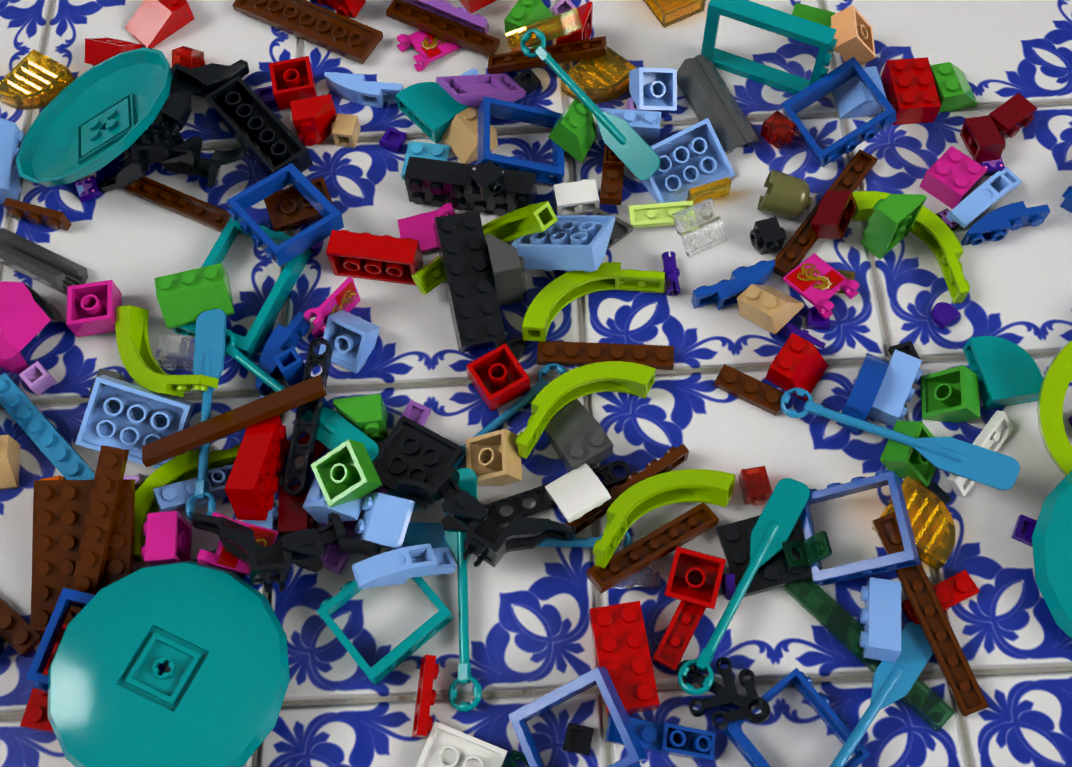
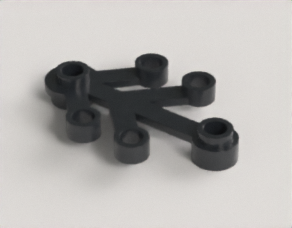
(728, 695)

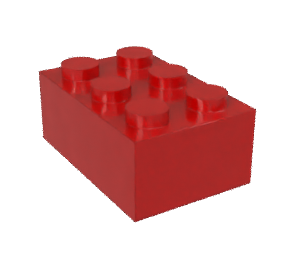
(911, 90)

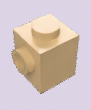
(345, 130)

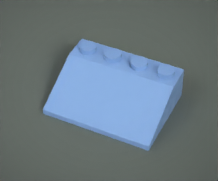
(687, 161)
(568, 244)
(130, 417)

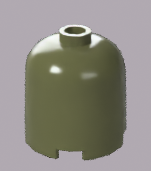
(785, 195)

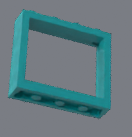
(401, 651)

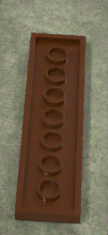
(315, 25)

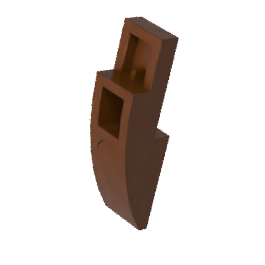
(611, 178)

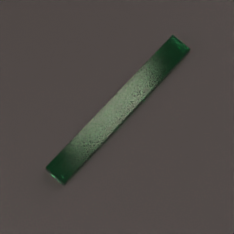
(847, 631)

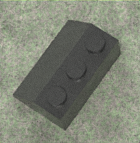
(506, 271)

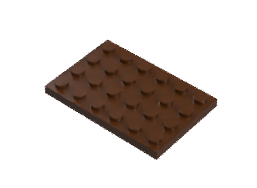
(57, 533)

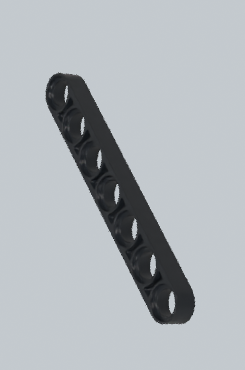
(311, 426)
(542, 503)

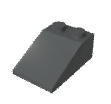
(578, 437)

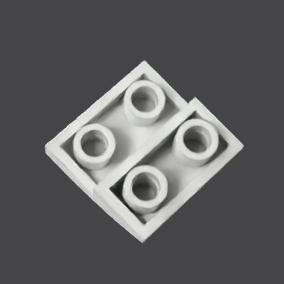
(577, 492)

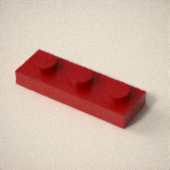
(949, 593)
(678, 635)
(425, 696)

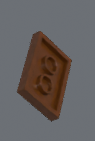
(290, 209)

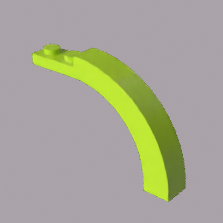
(508, 227)
(933, 233)
(580, 283)
(137, 357)
(579, 382)
(1051, 409)
(176, 470)
(657, 491)

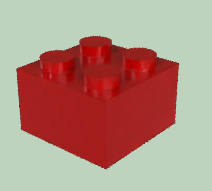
(292, 81)
(498, 377)

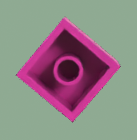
(953, 177)
(92, 308)
(166, 538)

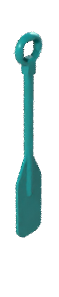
(614, 130)
(332, 427)
(456, 541)
(766, 541)

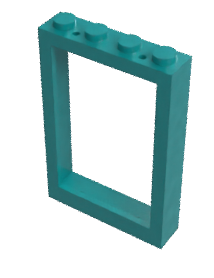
(775, 22)
(276, 299)

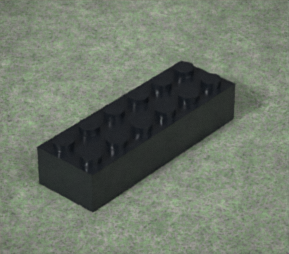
(257, 127)
(449, 182)
(469, 281)

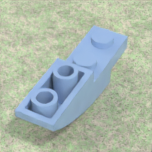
(363, 92)
(985, 197)
(177, 494)
(403, 563)

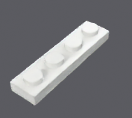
(991, 438)

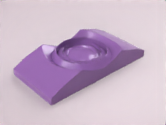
(472, 88)

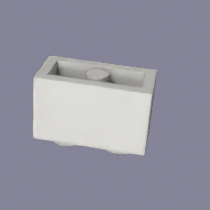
(576, 197)

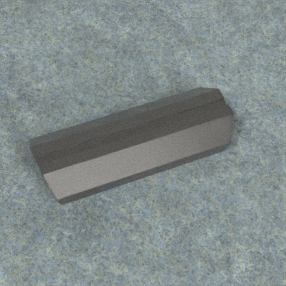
(713, 100)
(40, 262)

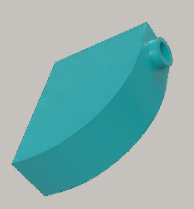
(429, 108)
(1004, 371)

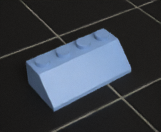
(9, 146)

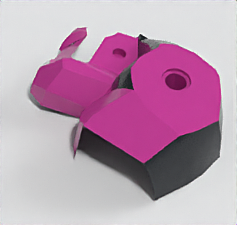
(21, 319)

